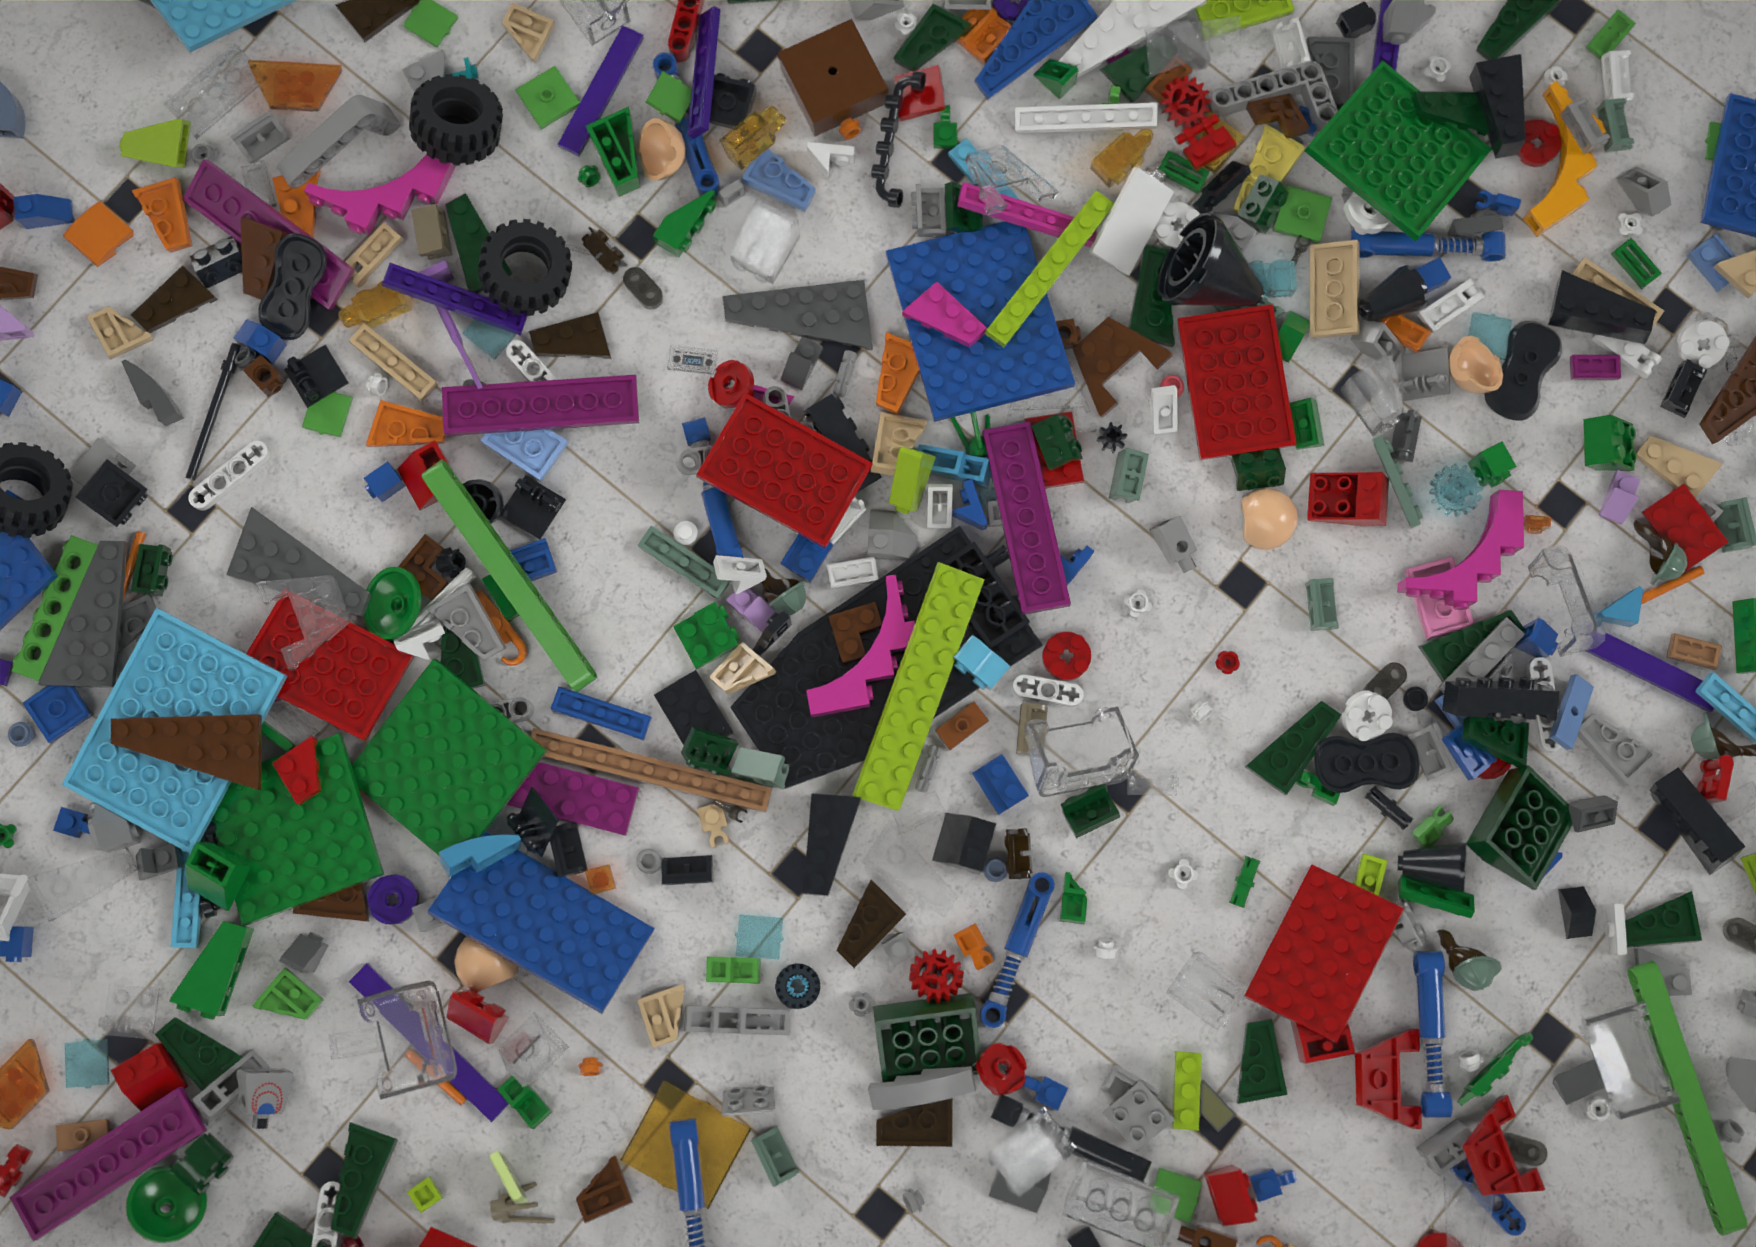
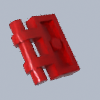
(1209, 147)

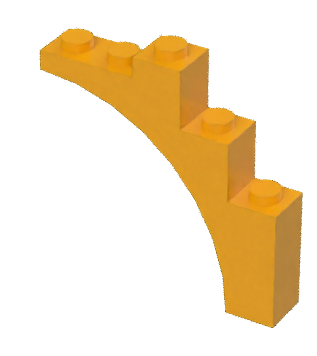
(1565, 193)

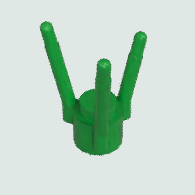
(977, 446)

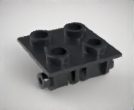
(315, 375)
(532, 506)
(534, 823)

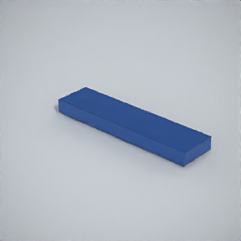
(601, 713)

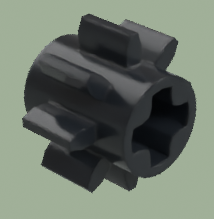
(1116, 433)
(450, 562)

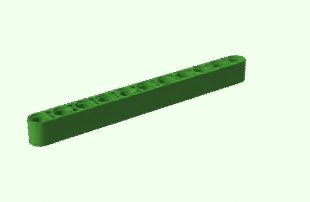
(509, 575)
(1692, 1110)

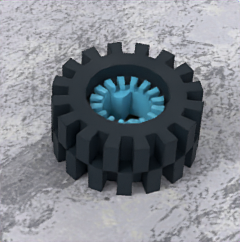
(786, 992)

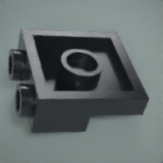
(731, 100)
(112, 493)

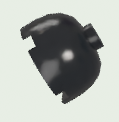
(486, 497)

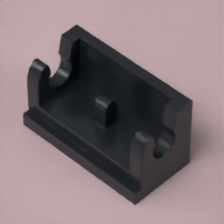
(1683, 388)
(568, 850)
(687, 870)

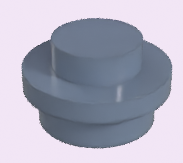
(20, 734)
(995, 869)

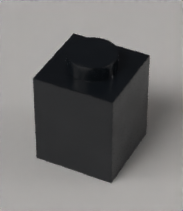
(1356, 20)

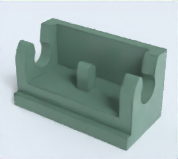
(1613, 117)
(1128, 475)
(1736, 525)
(1321, 604)
(760, 768)
(775, 1156)

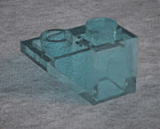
(1276, 277)

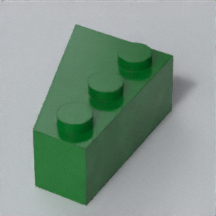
(616, 149)

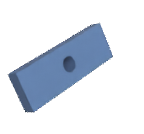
(1571, 712)

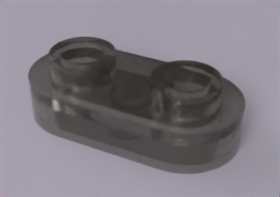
(642, 287)
(1385, 681)
(1745, 936)
(1520, 1147)

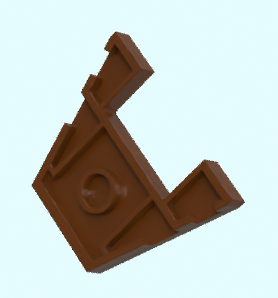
(1108, 351)

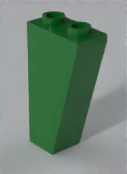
(215, 972)

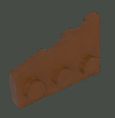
(258, 254)

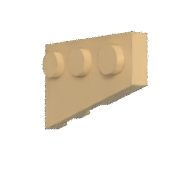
(891, 434)
(1677, 464)

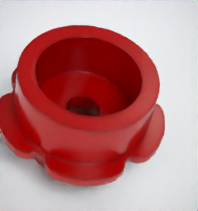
(1232, 657)

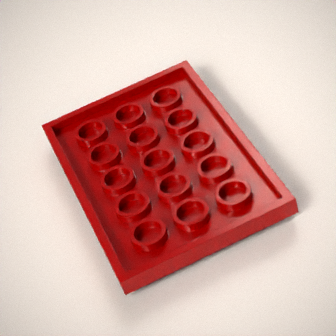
(1236, 382)
(784, 470)
(343, 680)
(1324, 953)

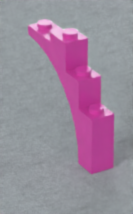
(363, 207)
(1501, 537)
(851, 690)

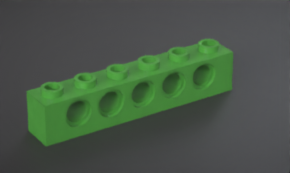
(44, 616)

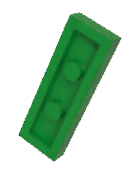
(1745, 635)
(1436, 897)

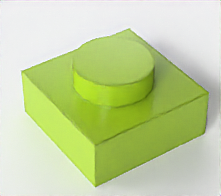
(425, 1194)

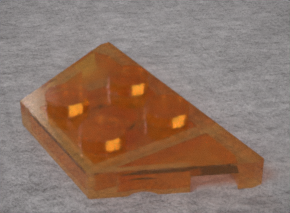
(294, 83)
(21, 1085)

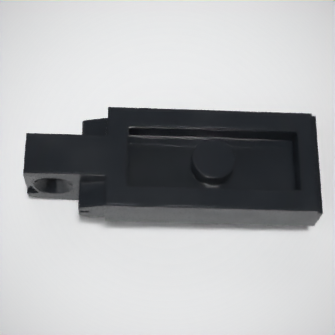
(1221, 186)

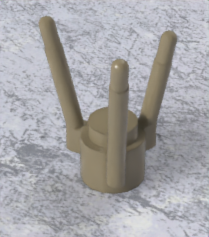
(503, 1209)

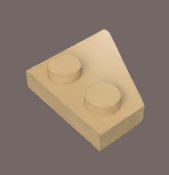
(1740, 272)
(117, 333)

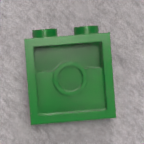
(707, 635)

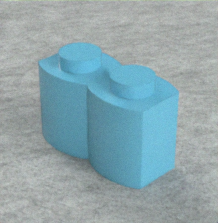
(980, 663)

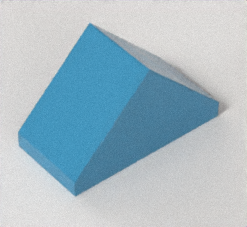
(1624, 610)

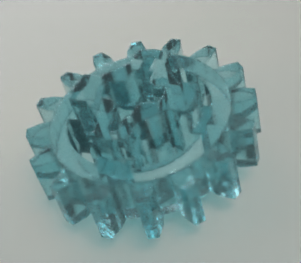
(1445, 493)

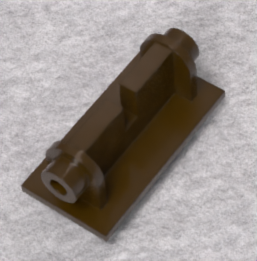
(598, 243)
(1016, 842)

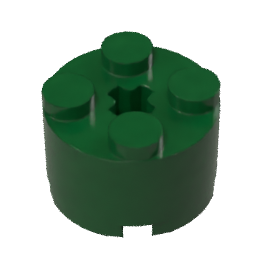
(202, 1163)

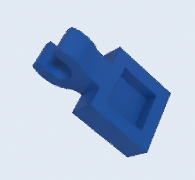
(1500, 203)
(71, 823)
(1048, 1092)
(1267, 1183)

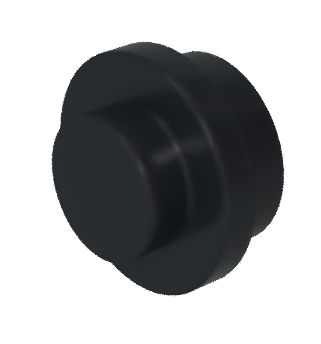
(1415, 699)

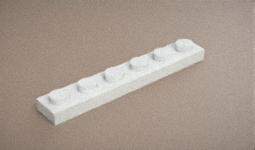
(1086, 117)

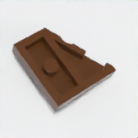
(604, 1193)

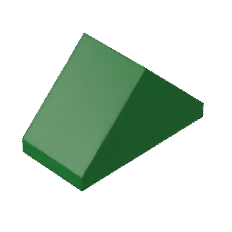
(1057, 77)
(1291, 334)

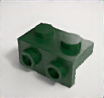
(1263, 203)
(959, 218)
(1057, 441)
(1258, 469)
(151, 569)
(709, 751)
(1089, 810)

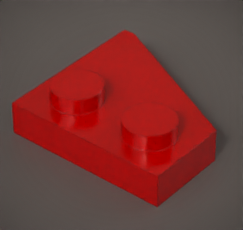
(300, 770)

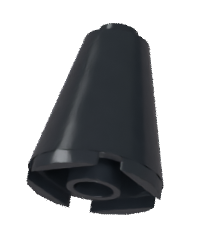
(1395, 296)
(1436, 865)

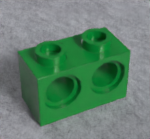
(1492, 465)

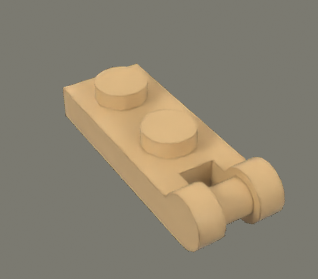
(373, 253)

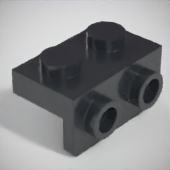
(217, 262)

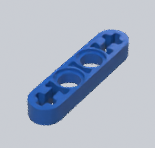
(1503, 1221)

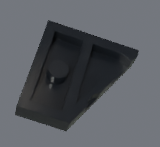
(776, 627)

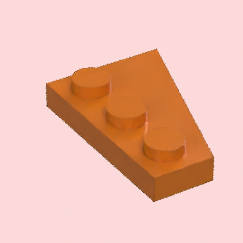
(295, 203)
(167, 212)
(897, 373)
(404, 426)

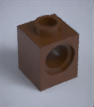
(1073, 331)
(258, 369)

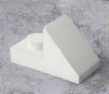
(824, 154)
(1163, 409)
(741, 571)
(413, 640)

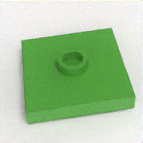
(548, 97)
(1303, 214)

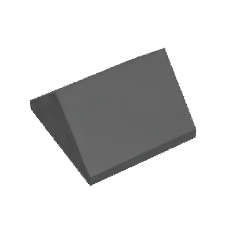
(1029, 1200)

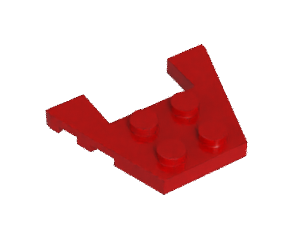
(1379, 1078)
(1492, 1158)

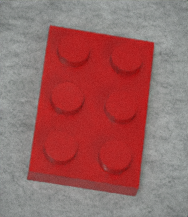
(1064, 475)
(1686, 523)

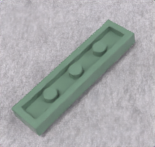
(1393, 472)
(683, 562)

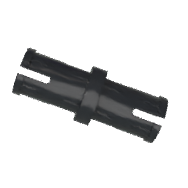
(1388, 807)

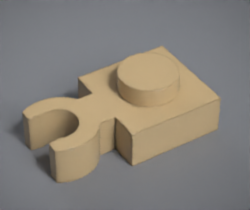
(712, 820)

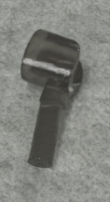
(1299, 249)
(731, 810)

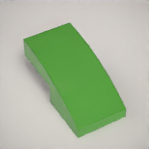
(733, 970)

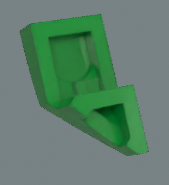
(1073, 902)

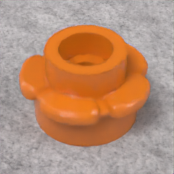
(850, 128)
(590, 1067)

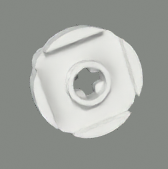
(1173, 212)
(1360, 219)
(1716, 343)
(1376, 724)

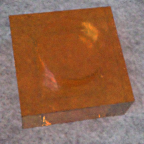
(1536, 524)
(600, 879)

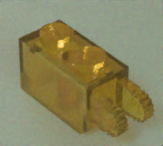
(752, 136)
(1121, 157)
(374, 307)

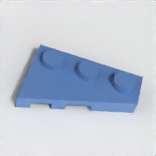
(776, 179)

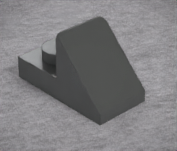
(801, 363)
(158, 861)

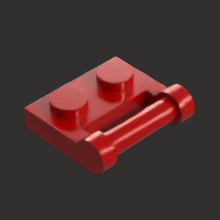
(1713, 786)

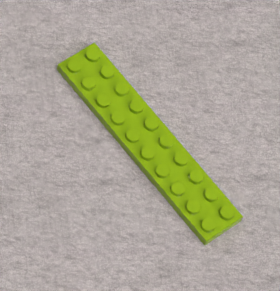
(918, 687)

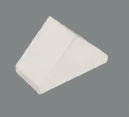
(939, 505)

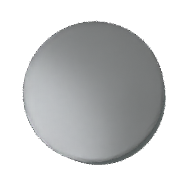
(649, 861)

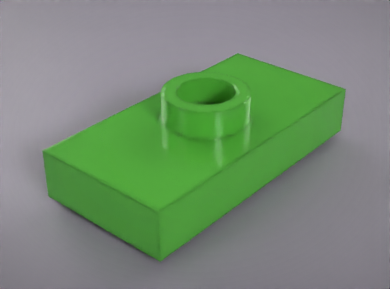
(1610, 34)

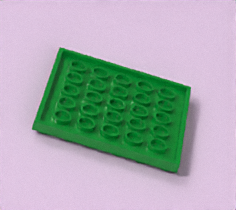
(1394, 157)
(445, 760)
(297, 848)

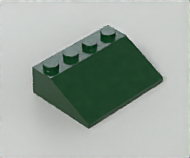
(1522, 827)
(927, 1035)

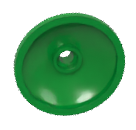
(393, 603)
(159, 1189)

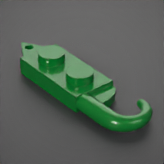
(1497, 1068)

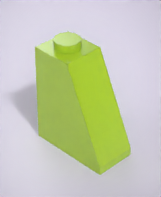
(158, 143)
(910, 479)

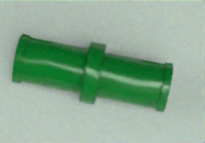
(1244, 881)

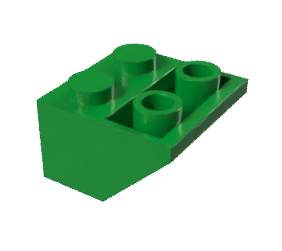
(1609, 444)
(215, 873)

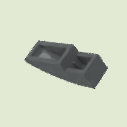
(152, 395)

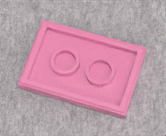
(1434, 615)

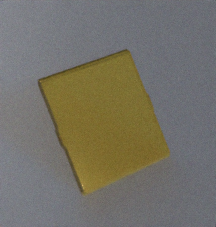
(718, 1140)

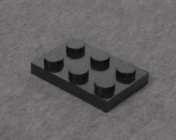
(691, 705)

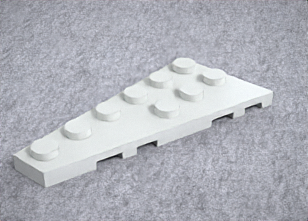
(1122, 26)

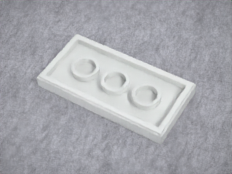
(1131, 221)

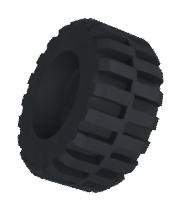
(455, 141)
(534, 240)
(45, 474)

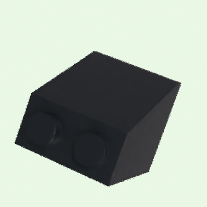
(964, 842)

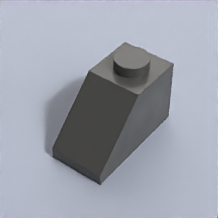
(305, 953)

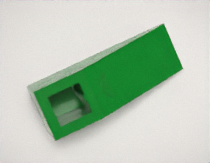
(680, 226)

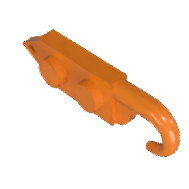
(504, 629)

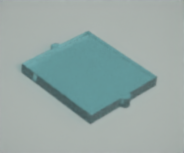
(1492, 332)
(488, 338)
(759, 936)
(87, 1063)

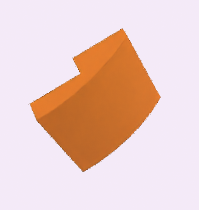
(985, 33)
(98, 234)

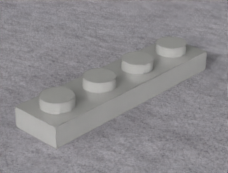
(1487, 653)

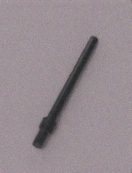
(228, 367)

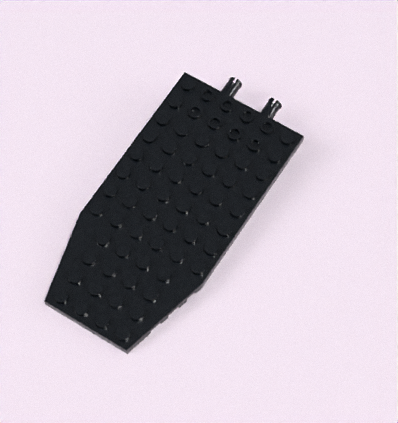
(778, 710)

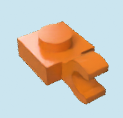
(972, 943)

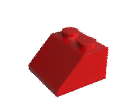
(149, 1076)

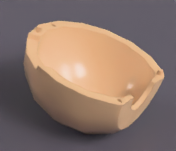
(660, 149)
(1475, 366)
(1268, 518)
(480, 966)

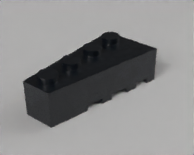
(1502, 101)
(1599, 311)
(834, 425)
(1500, 698)
(1696, 821)
(828, 833)

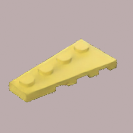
(1273, 158)

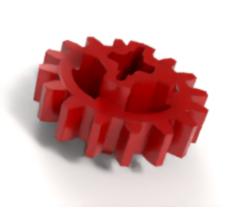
(1182, 91)
(935, 977)

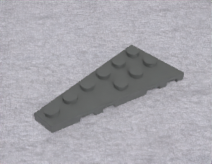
(816, 312)
(272, 554)
(91, 633)

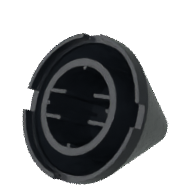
(1208, 268)

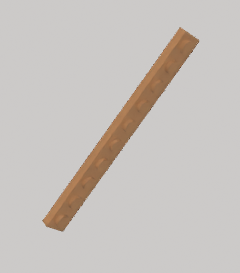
(653, 771)

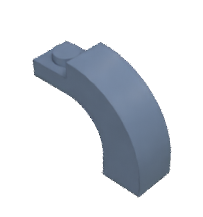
(11, 115)

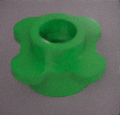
(9, 831)

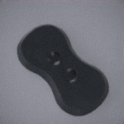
(298, 268)
(1529, 356)
(1384, 761)

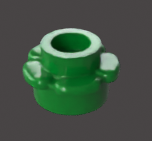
(589, 176)

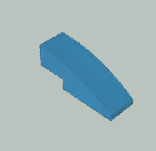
(958, 465)
(478, 852)

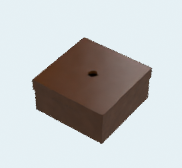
(833, 77)

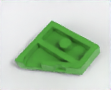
(289, 997)

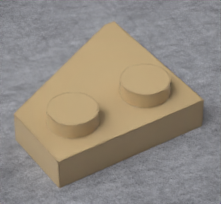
(528, 29)
(741, 670)
(662, 1014)

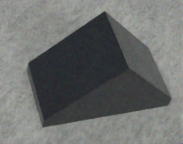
(1577, 912)

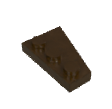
(372, 16)
(171, 300)
(573, 337)
(869, 925)
(918, 1126)

